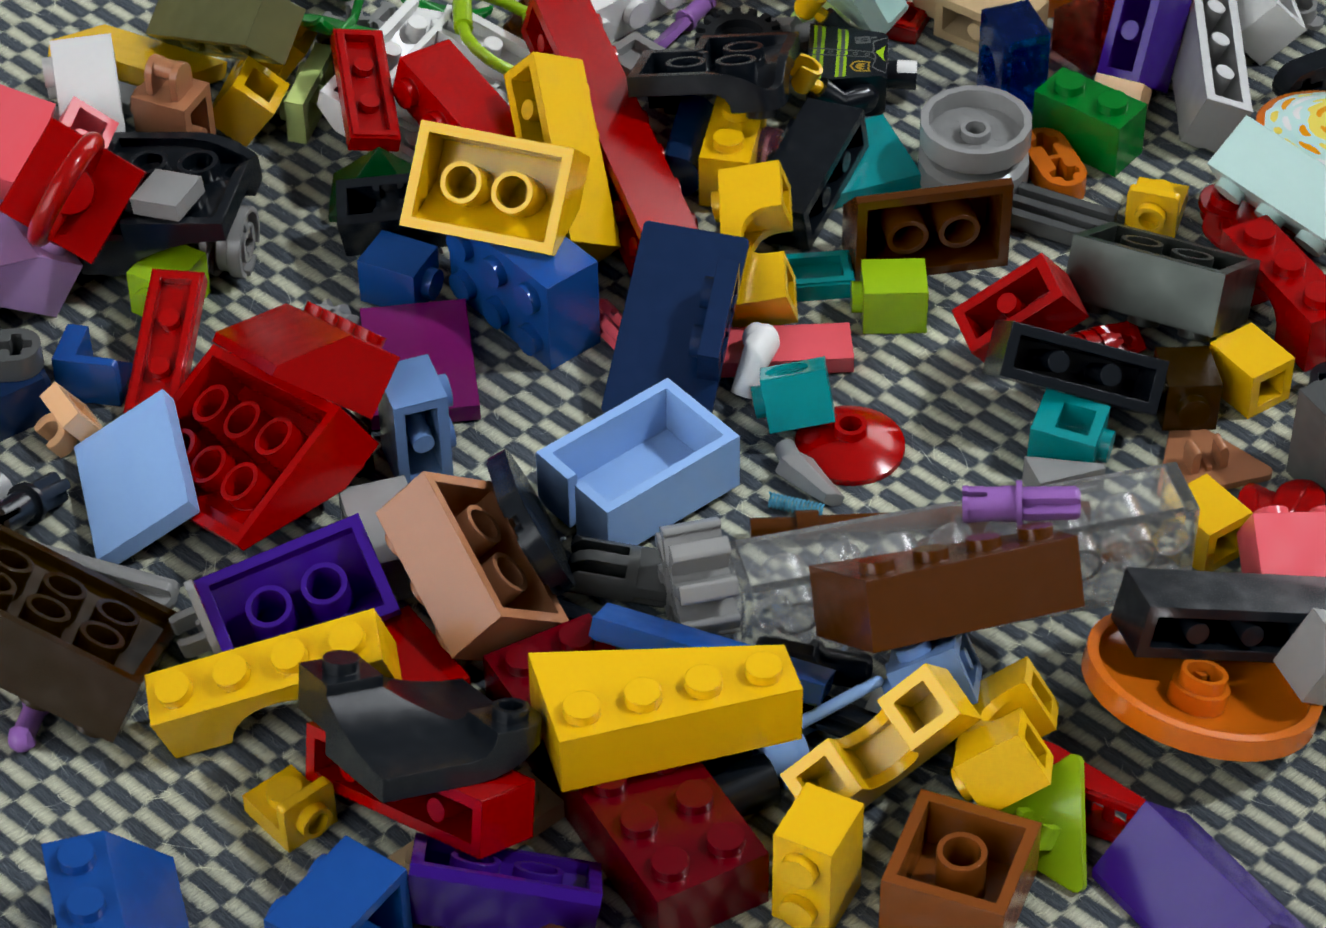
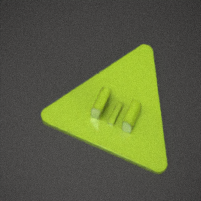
(1063, 821)

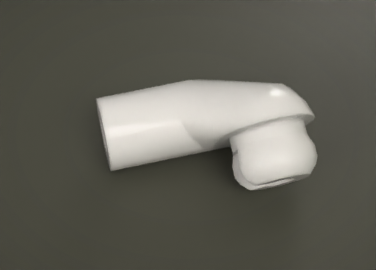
(760, 347)

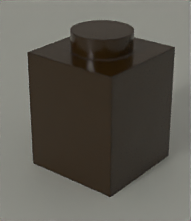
(1190, 389)

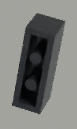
(818, 159)
(1075, 367)

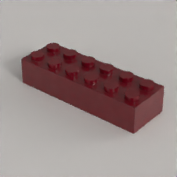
(660, 836)

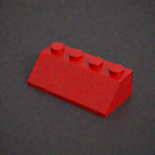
(315, 354)

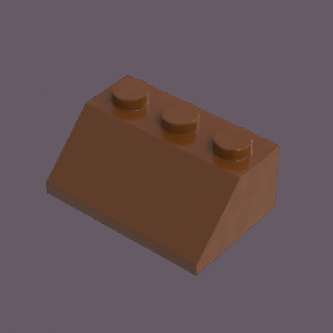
(947, 225)

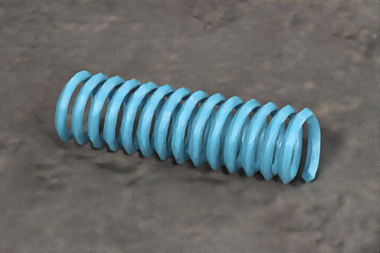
(793, 508)

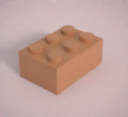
(467, 565)

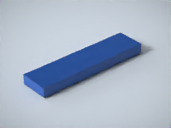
(638, 630)

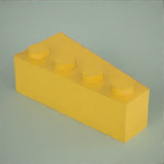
(660, 707)

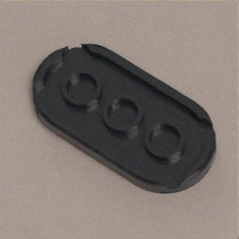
(533, 525)

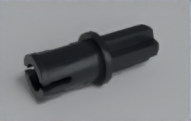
(30, 502)
(849, 667)

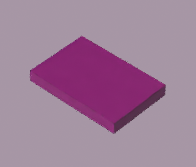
(435, 330)

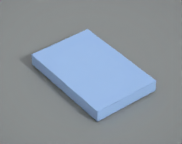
(136, 479)

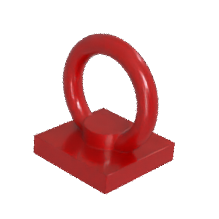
(71, 191)

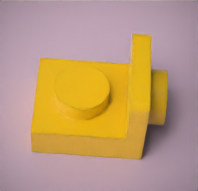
(1156, 206)
(292, 807)

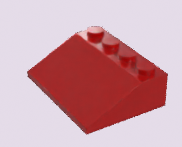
(262, 448)

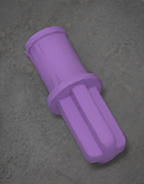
(1020, 503)

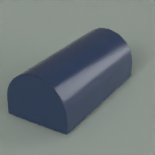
(687, 139)

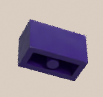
(1144, 41)

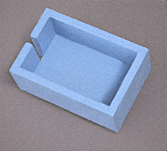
(639, 466)

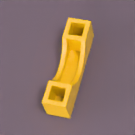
(207, 698)

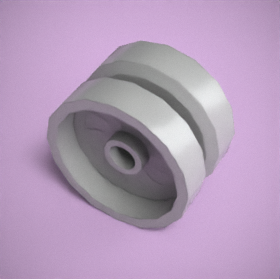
(974, 137)

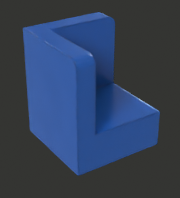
(85, 376)

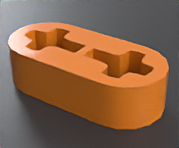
(1056, 164)

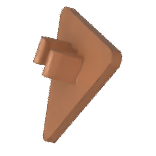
(1206, 452)

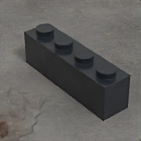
(1212, 613)

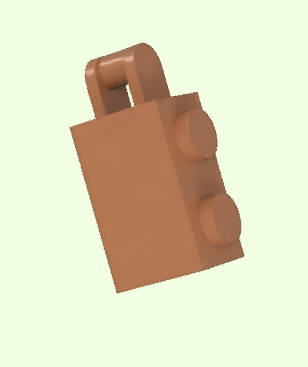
(171, 99)

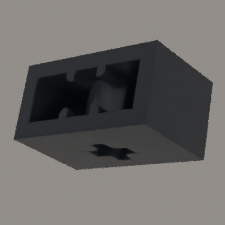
(371, 206)

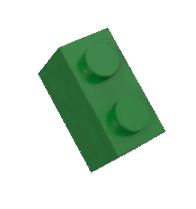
(1096, 120)

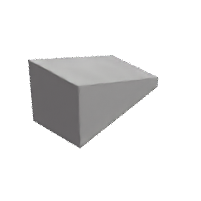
(1046, 471)

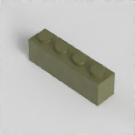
(229, 27)

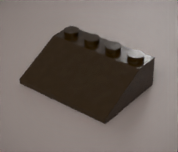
(75, 637)

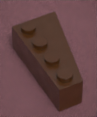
(947, 588)

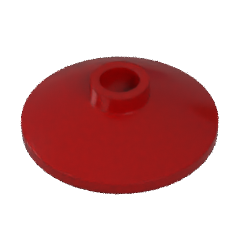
(856, 447)

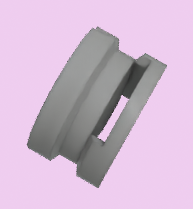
(236, 252)

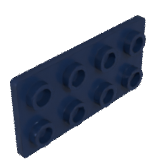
(677, 313)

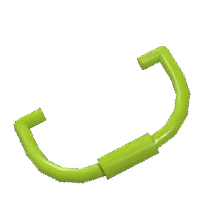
(464, 25)

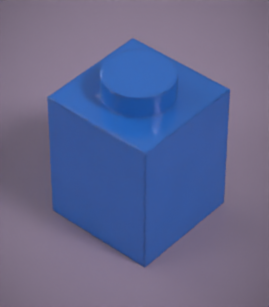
(399, 271)

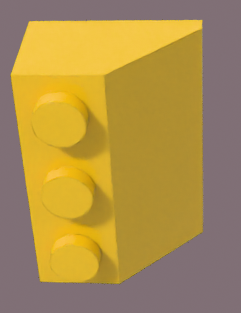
(493, 188)

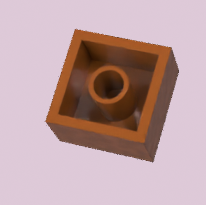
(959, 866)

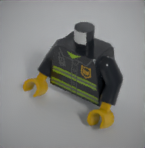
(847, 62)

